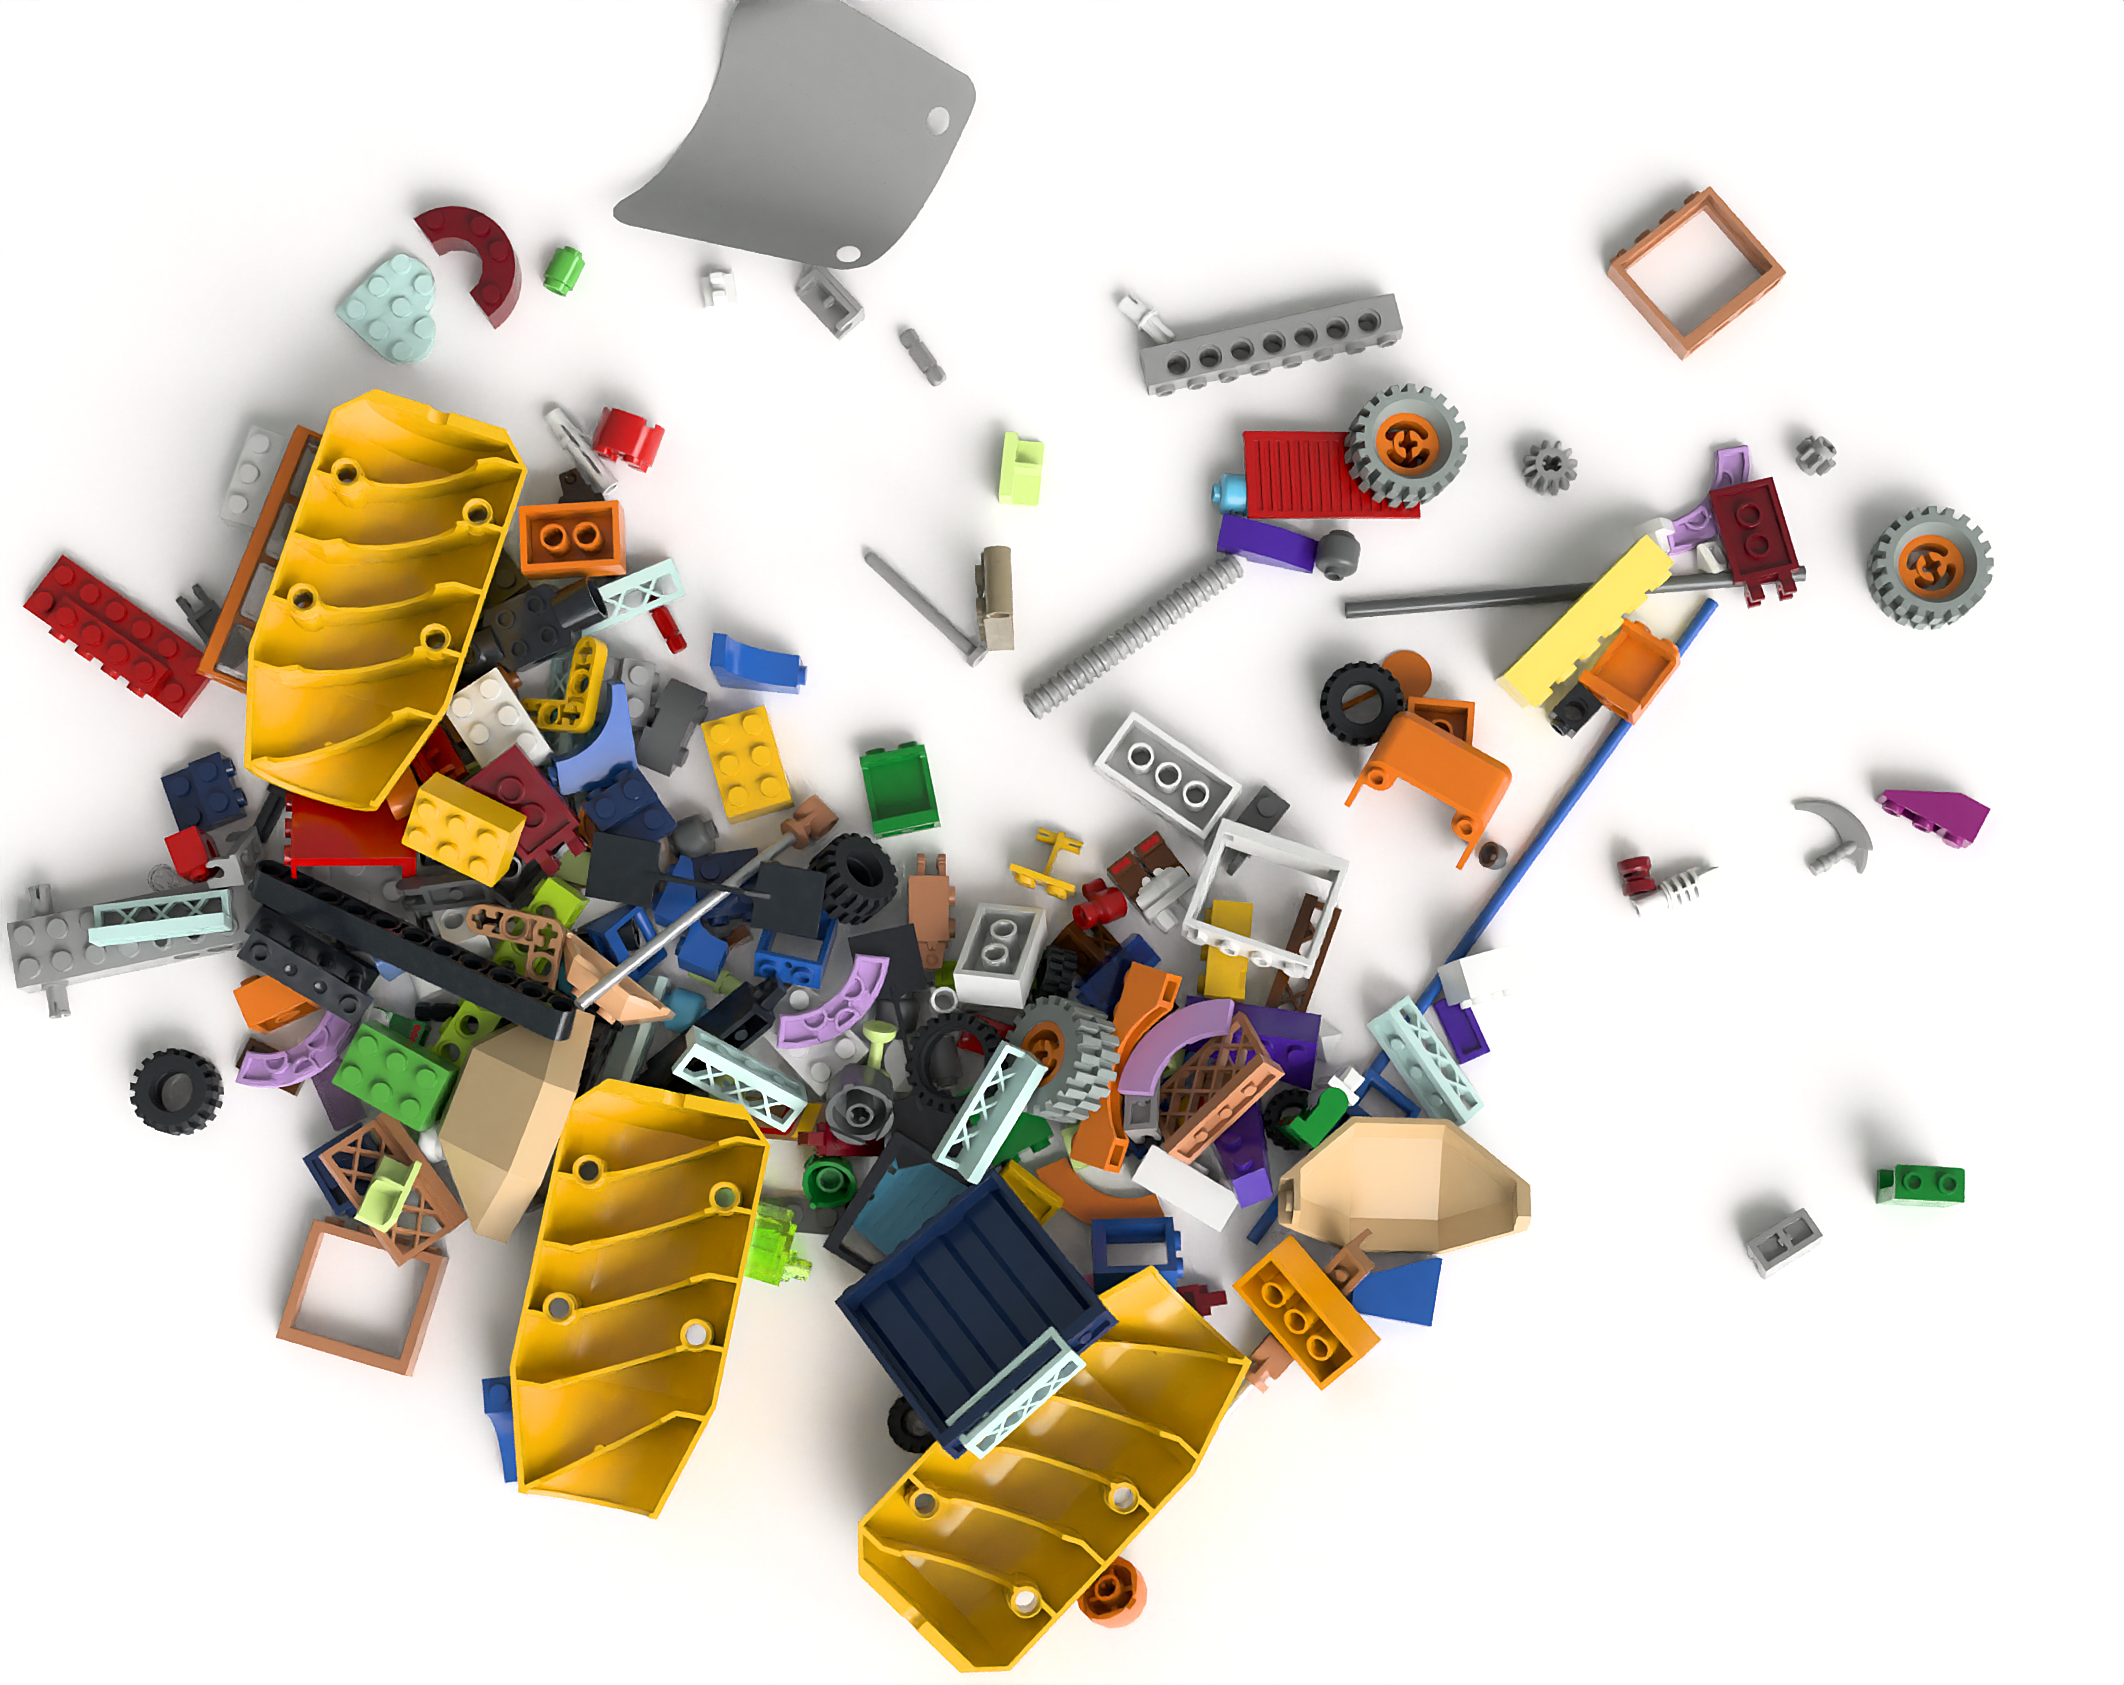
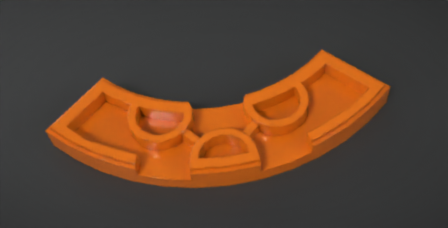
(1087, 1203)

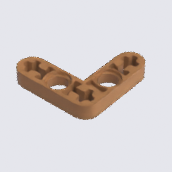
(531, 936)

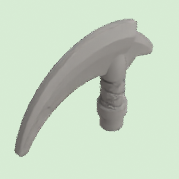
(1851, 831)

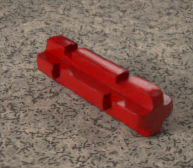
(668, 627)

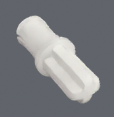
(1146, 319)

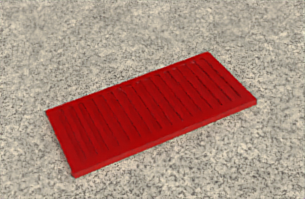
(1308, 478)

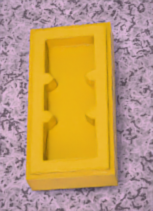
(1034, 1194)

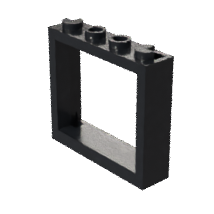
(834, 1240)

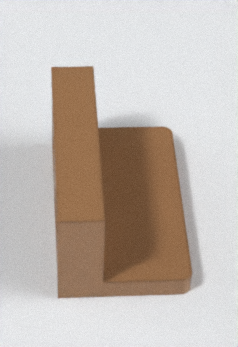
(1350, 1265)

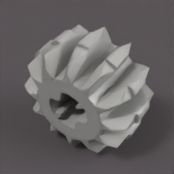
(1549, 479)

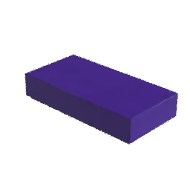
(1461, 1031)

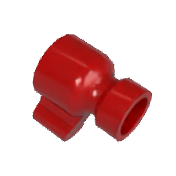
(1103, 905)

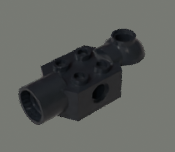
(534, 627)

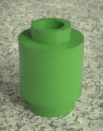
(563, 270)

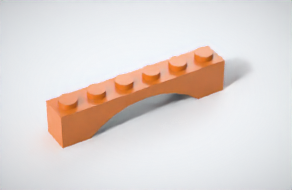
(1144, 1000)

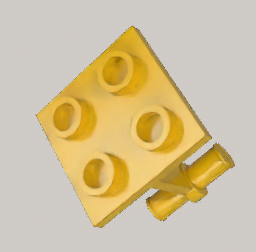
(1054, 887)

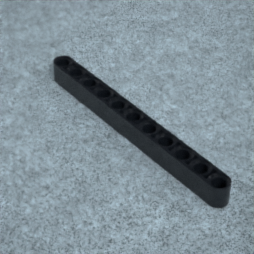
(414, 950)

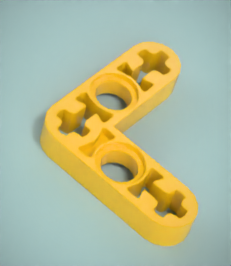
(575, 702)

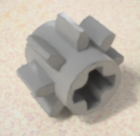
(1815, 455)

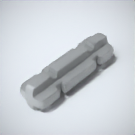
(922, 357)

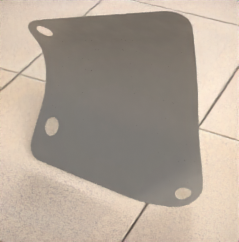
(809, 138)

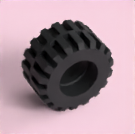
(1347, 677)
(857, 878)
(151, 1083)

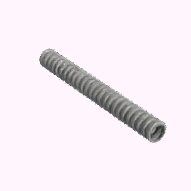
(1133, 635)

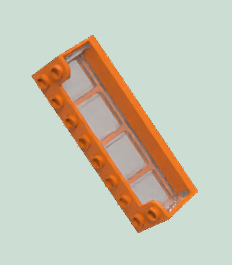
(227, 648)

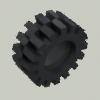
(1055, 973)
(1273, 1113)
(899, 1432)

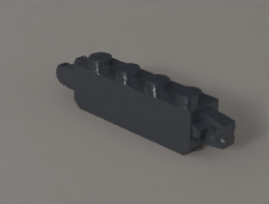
(735, 1020)

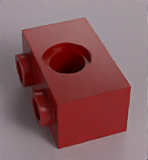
(191, 852)

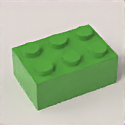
(396, 1075)

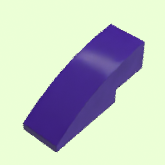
(1266, 544)

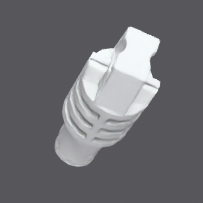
(1678, 890)

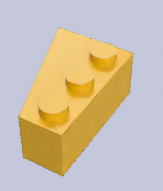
(1224, 973)

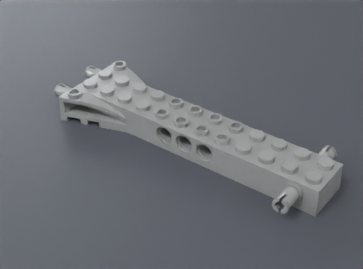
(56, 950)

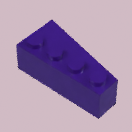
(1286, 1035)
(1244, 1157)

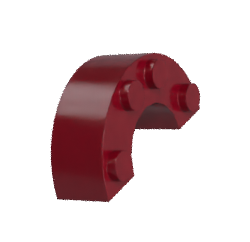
(474, 232)

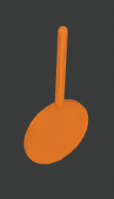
(1410, 671)

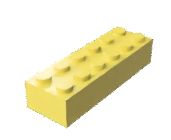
(1589, 617)

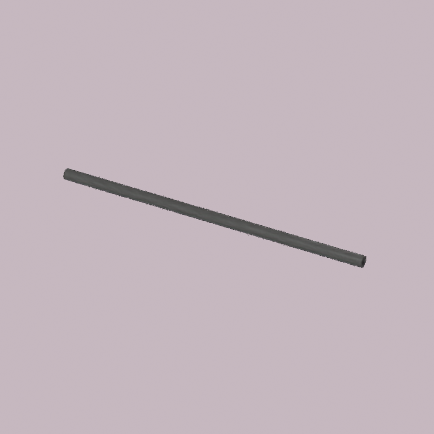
(1528, 595)

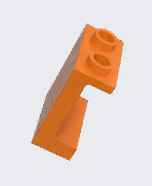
(1632, 671)

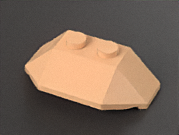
(623, 1002)

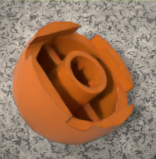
(1115, 1595)

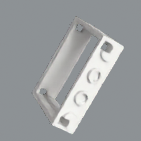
(1278, 851)

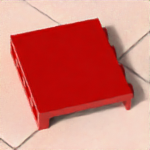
(345, 836)

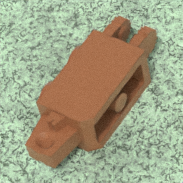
(929, 911)

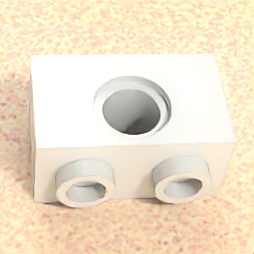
(453, 927)

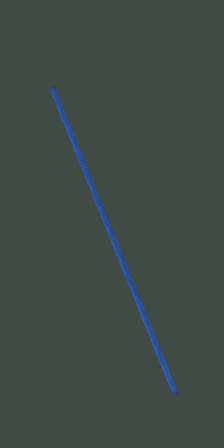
(1510, 883)

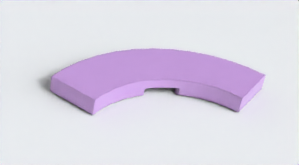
(1698, 526)
(838, 1013)
(1167, 1037)
(300, 1062)

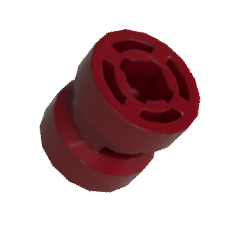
(1640, 881)

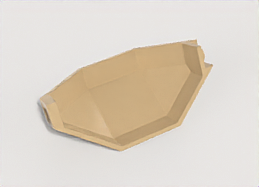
(509, 1119)
(1408, 1182)

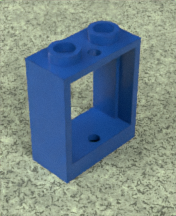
(792, 968)
(1130, 1232)

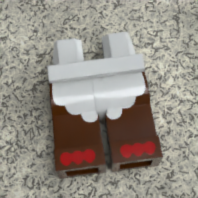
(1154, 895)

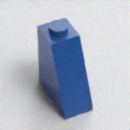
(1400, 1293)

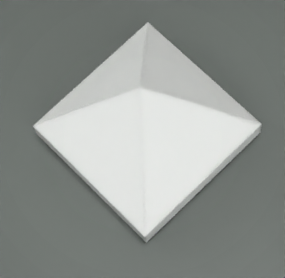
(1711, 557)
(1327, 1041)

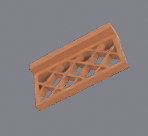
(1223, 1104)
(427, 1184)

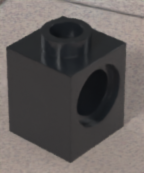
(1582, 700)

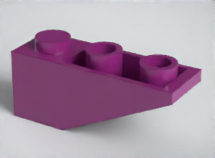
(1944, 813)

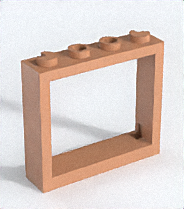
(1736, 231)
(406, 1363)

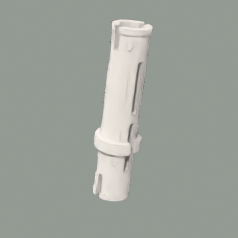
(558, 423)

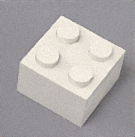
(1485, 976)

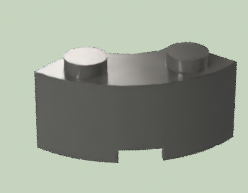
(665, 742)

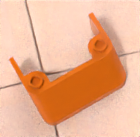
(1442, 768)

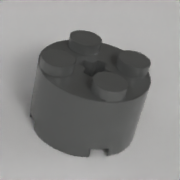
(859, 1104)

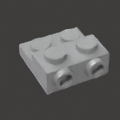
(639, 682)

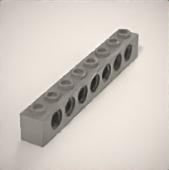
(1379, 310)

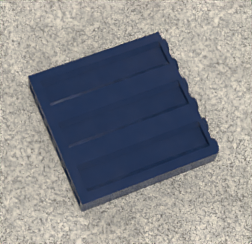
(967, 1303)

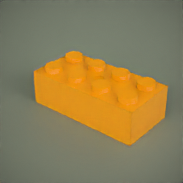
(1306, 1312)

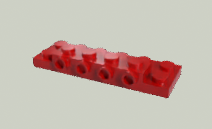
(118, 636)

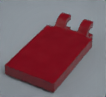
(1755, 538)
(522, 787)

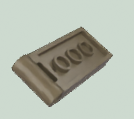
(995, 598)

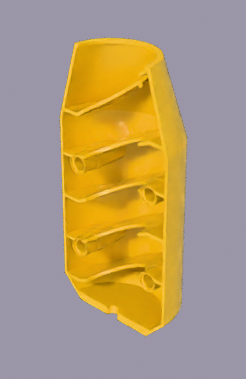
(391, 570)
(641, 1256)
(1042, 1499)

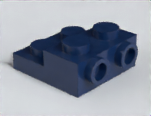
(205, 793)
(629, 808)
(717, 869)
(330, 1188)

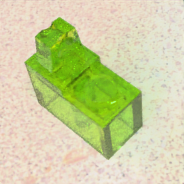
(770, 1245)

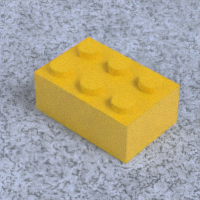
(747, 765)
(463, 829)

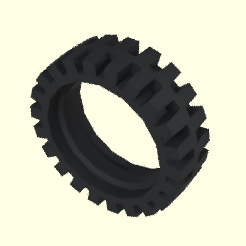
(924, 1046)

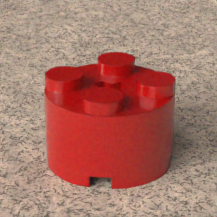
(626, 437)

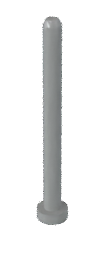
(974, 654)

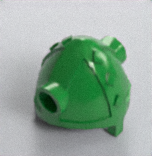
(828, 1181)

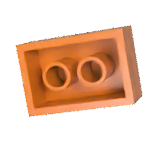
(572, 540)

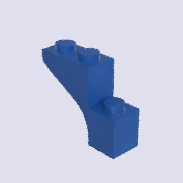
(699, 951)

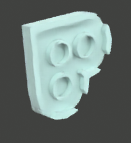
(393, 310)

